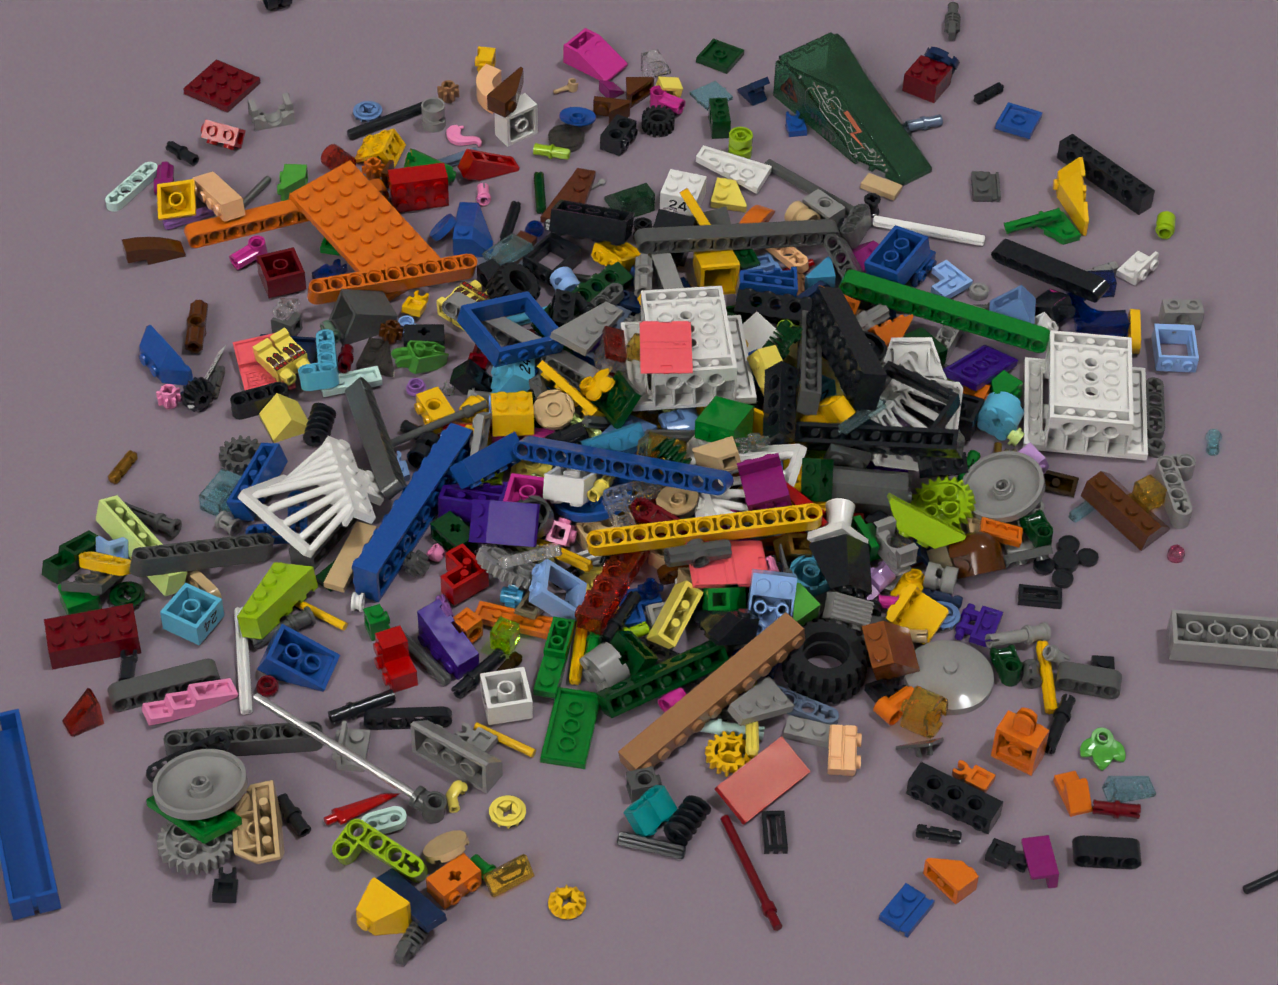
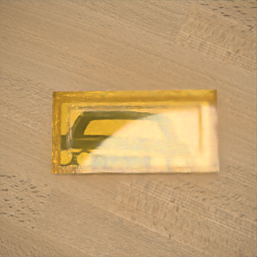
(508, 875)

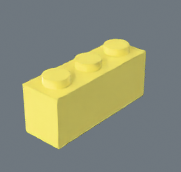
(675, 615)

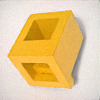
(485, 56)

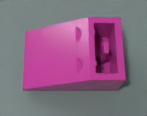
(593, 56)

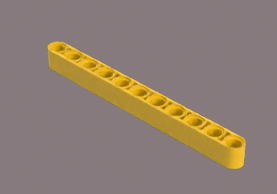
(713, 523)

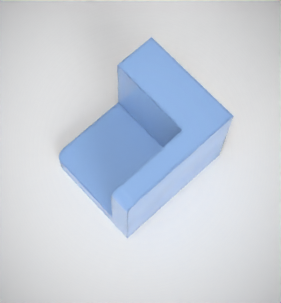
(115, 547)

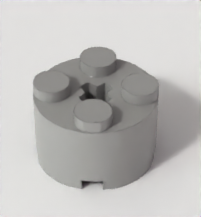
(604, 666)

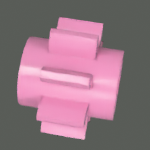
(168, 396)

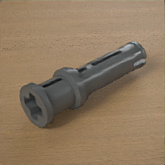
(158, 521)
(293, 621)

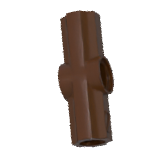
(196, 326)

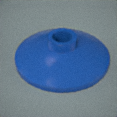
(577, 116)

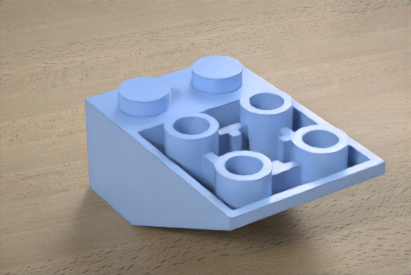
(771, 596)

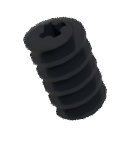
(319, 424)
(686, 820)

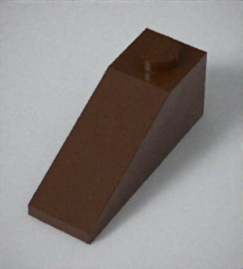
(505, 97)

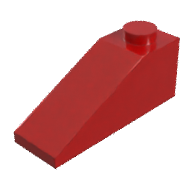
(485, 165)

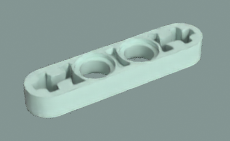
(117, 200)

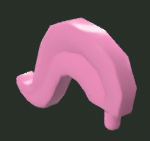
(454, 136)

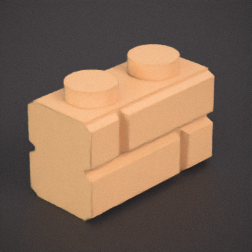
(843, 750)

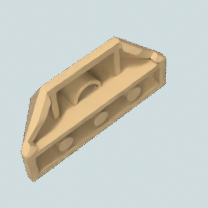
(261, 830)

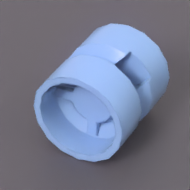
(564, 279)

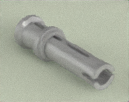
(1026, 634)

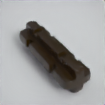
(514, 660)

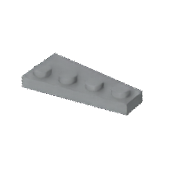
(586, 330)

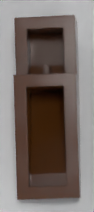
(152, 249)

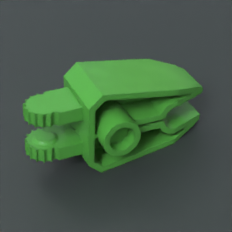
(420, 356)

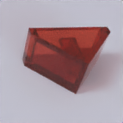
(84, 715)

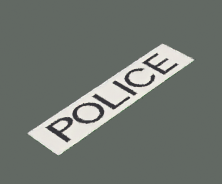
(214, 363)

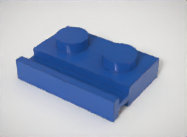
(906, 910)

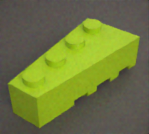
(275, 597)

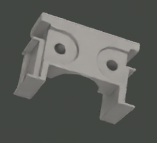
(282, 117)
(896, 558)

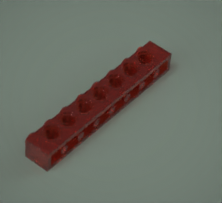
(610, 586)

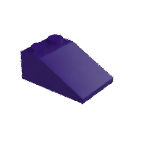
(504, 523)

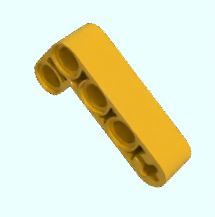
(831, 410)

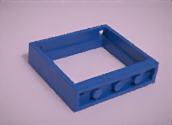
(474, 313)

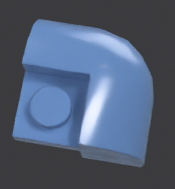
(678, 419)

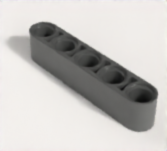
(154, 686)

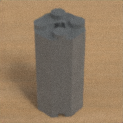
(870, 487)

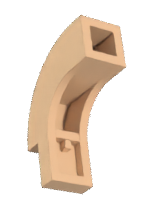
(487, 80)

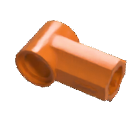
(890, 707)

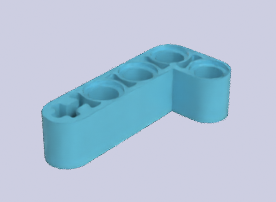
(325, 372)

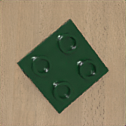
(791, 335)

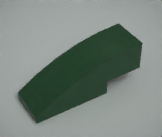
(66, 561)

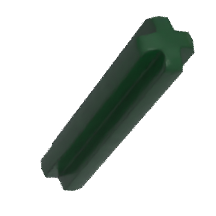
(540, 198)

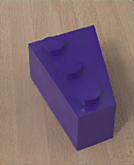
(460, 500)
(444, 641)

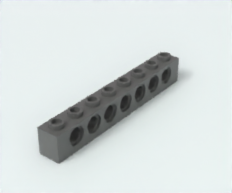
(808, 370)

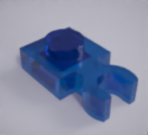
(326, 270)

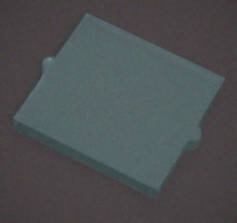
(711, 90)

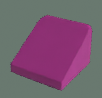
(610, 89)

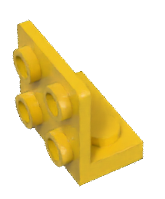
(386, 145)

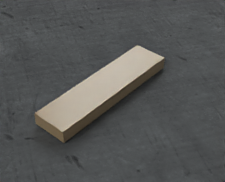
(341, 571)

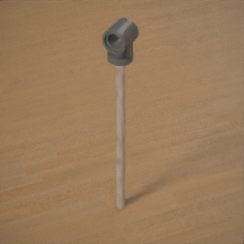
(419, 799)

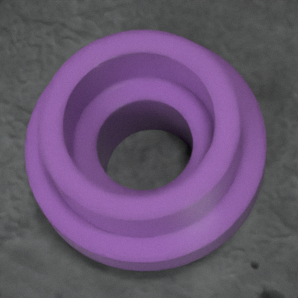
(415, 386)

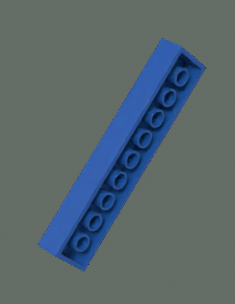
(409, 515)

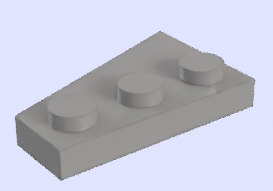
(760, 703)

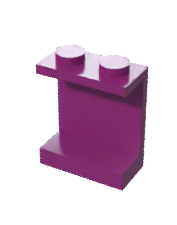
(764, 482)

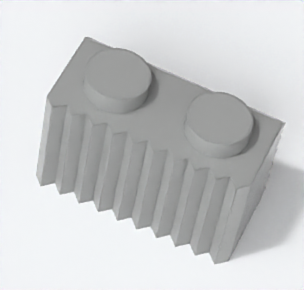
(848, 610)

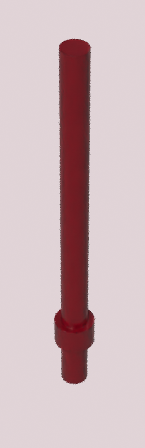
(767, 906)

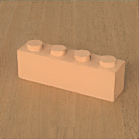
(219, 196)

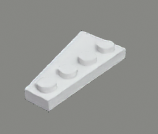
(743, 170)

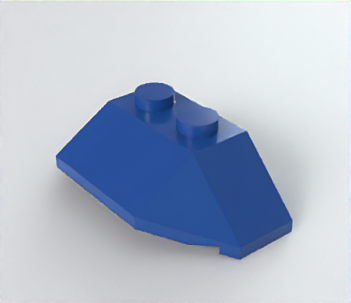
(163, 359)

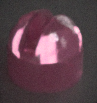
(1179, 555)

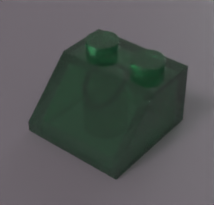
(634, 199)

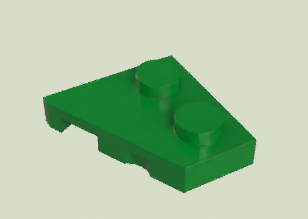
(1061, 230)

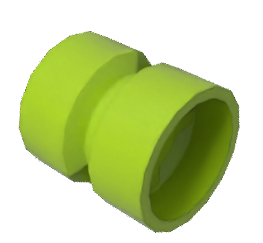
(740, 142)

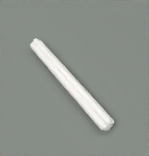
(931, 231)
(243, 666)

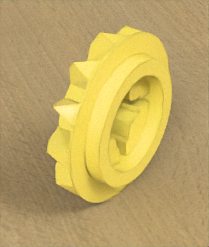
(504, 804)

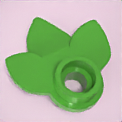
(1102, 751)

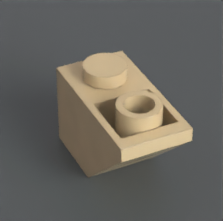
(718, 455)

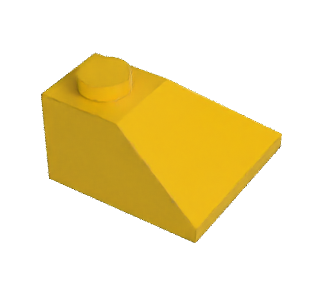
(176, 199)
(383, 910)

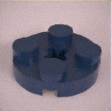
(942, 56)

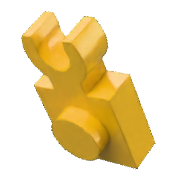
(415, 305)

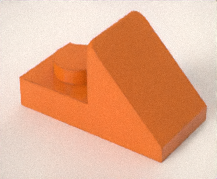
(1073, 793)

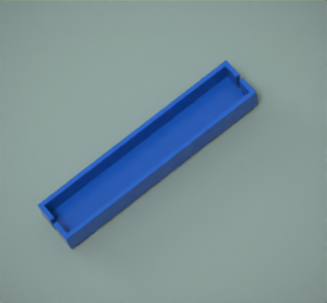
(23, 838)

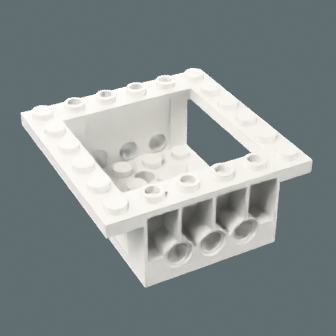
(717, 352)
(1079, 423)

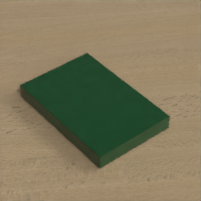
(619, 401)

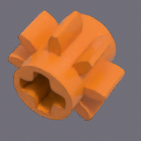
(373, 168)

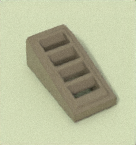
(527, 609)

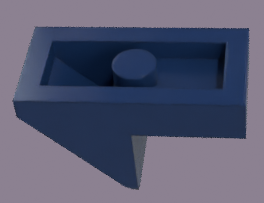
(754, 91)

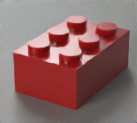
(418, 187)

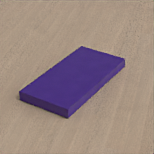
(979, 367)

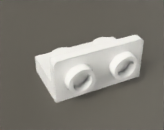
(1138, 267)

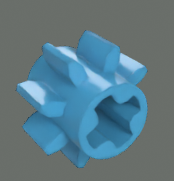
(511, 596)

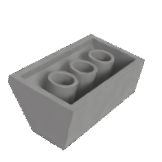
(455, 755)

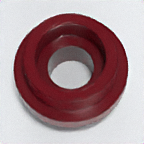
(269, 682)

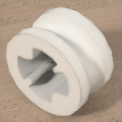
(357, 602)

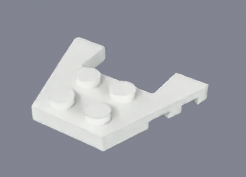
(921, 350)

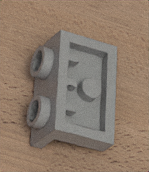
(356, 741)

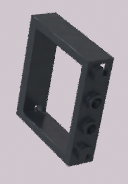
(928, 387)

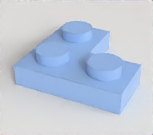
(952, 280)

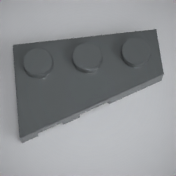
(94, 583)

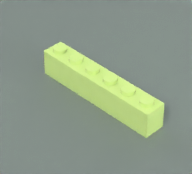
(120, 522)

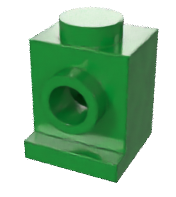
(375, 620)

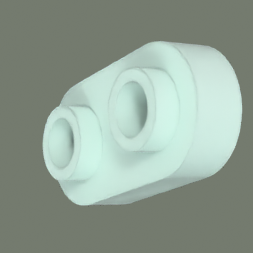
(383, 819)

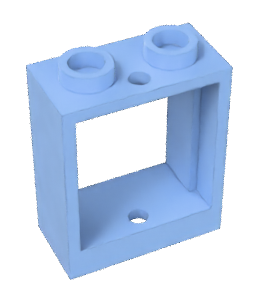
(1183, 335)
(547, 601)

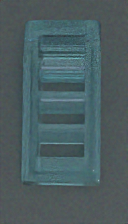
(1114, 789)

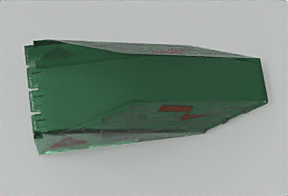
(848, 108)

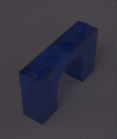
(1096, 321)

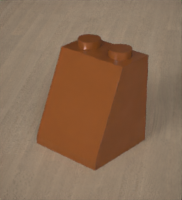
(890, 650)

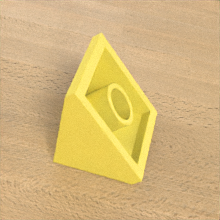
(283, 418)

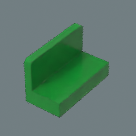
(868, 531)

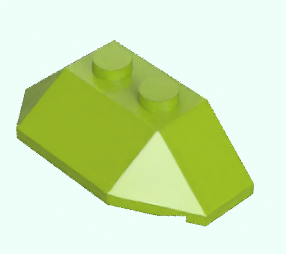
(922, 525)

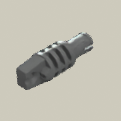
(952, 21)
(410, 943)

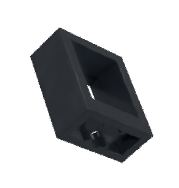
(552, 243)

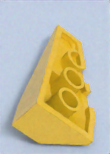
(1072, 193)

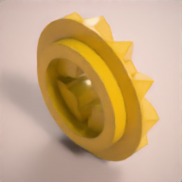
(569, 910)

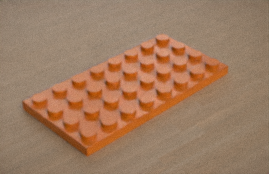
(360, 221)

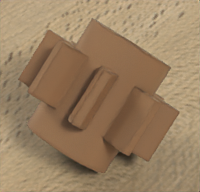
(448, 91)

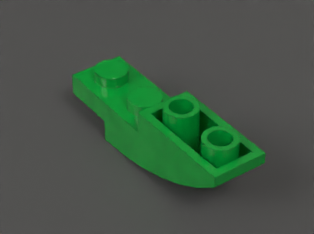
(555, 657)

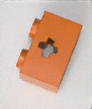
(454, 881)

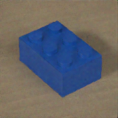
(898, 255)

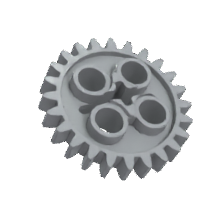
(488, 559)
(188, 853)

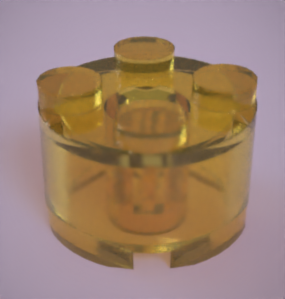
(923, 712)

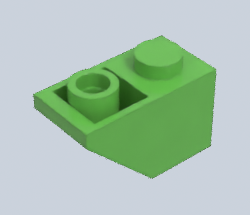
(291, 179)

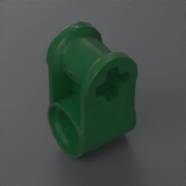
(1037, 528)
(1007, 664)

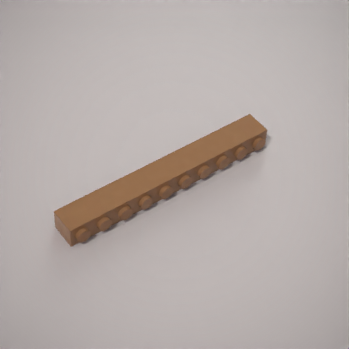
(713, 694)

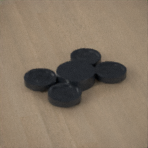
(1066, 561)

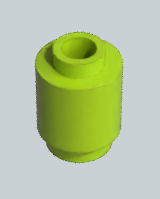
(1165, 224)

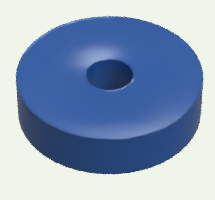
(443, 227)

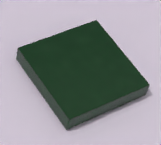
(720, 56)

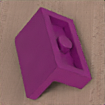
(1041, 859)

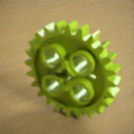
(946, 500)

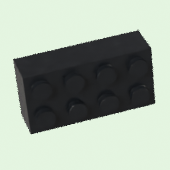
(591, 222)

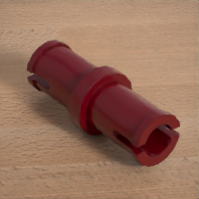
(345, 358)
(1116, 809)

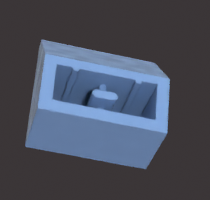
(1015, 303)

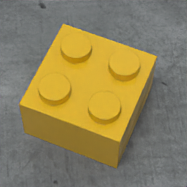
(512, 413)

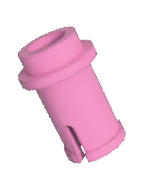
(483, 196)

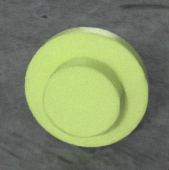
(1015, 436)

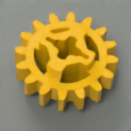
(729, 753)

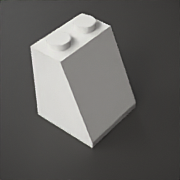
(757, 332)

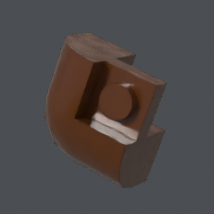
(977, 555)

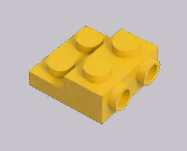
(607, 254)

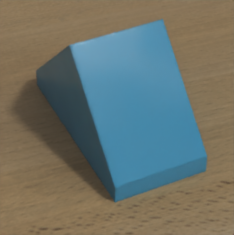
(823, 272)

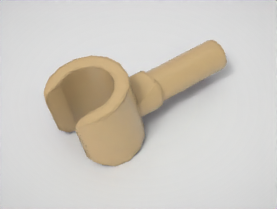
(571, 87)

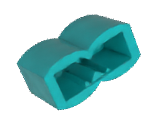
(650, 811)

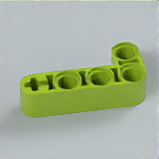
(384, 853)

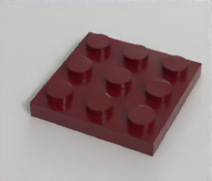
(222, 85)

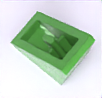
(805, 606)

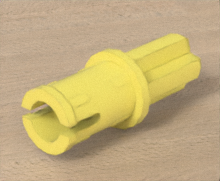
(599, 487)

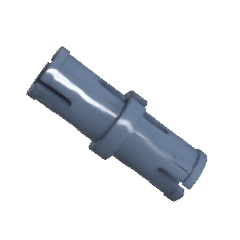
(924, 122)

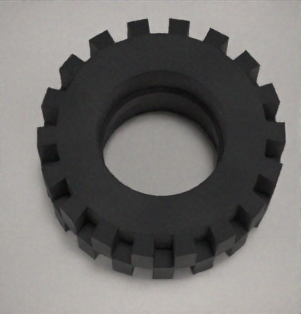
(511, 280)

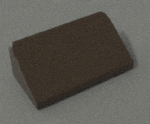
(1060, 483)

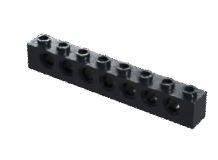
(883, 439)

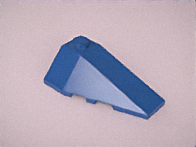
(471, 231)

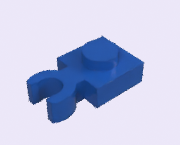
(795, 125)

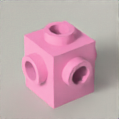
(569, 536)

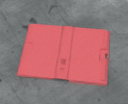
(665, 347)
(251, 372)
(733, 570)

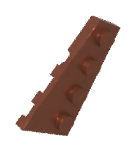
(575, 190)

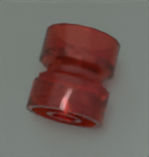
(334, 156)

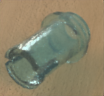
(1213, 439)

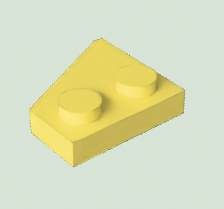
(728, 194)

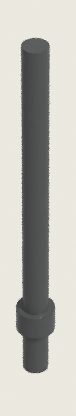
(467, 412)

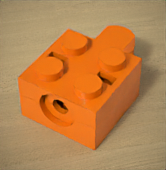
(1020, 740)

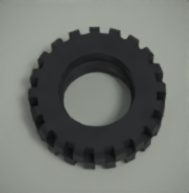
(827, 683)

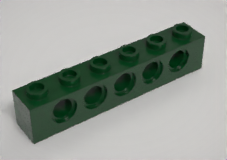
(597, 282)
(661, 678)

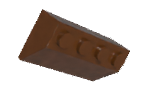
(1123, 510)

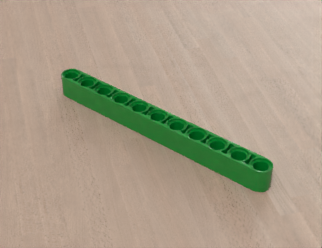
(945, 311)

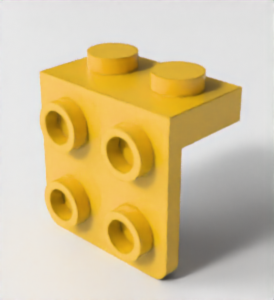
(917, 611)

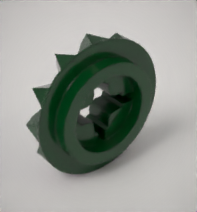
(132, 589)

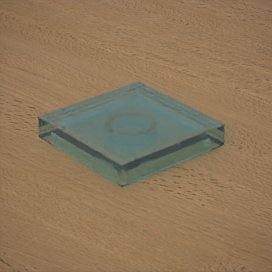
(508, 250)

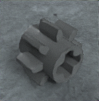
(416, 563)

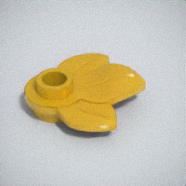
(595, 386)
(914, 576)

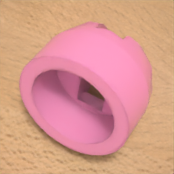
(436, 553)

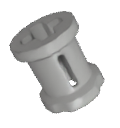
(228, 523)

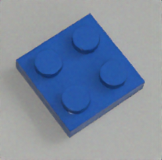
(1018, 120)

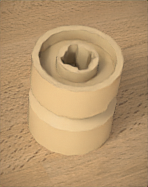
(798, 211)

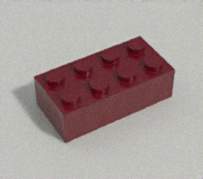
(91, 636)

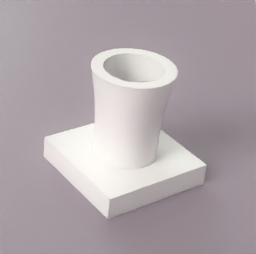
(839, 519)

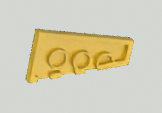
(564, 386)

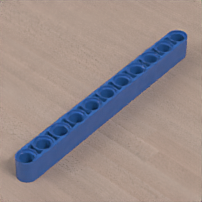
(630, 461)

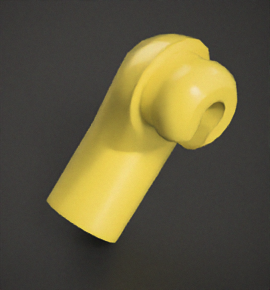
(457, 787)

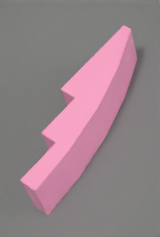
(195, 700)

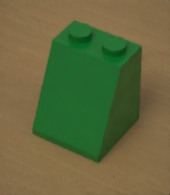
(724, 419)

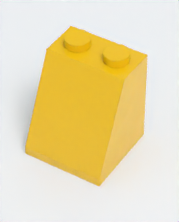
(716, 269)

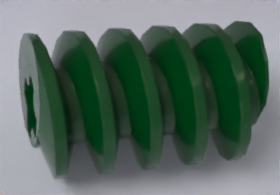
(671, 452)

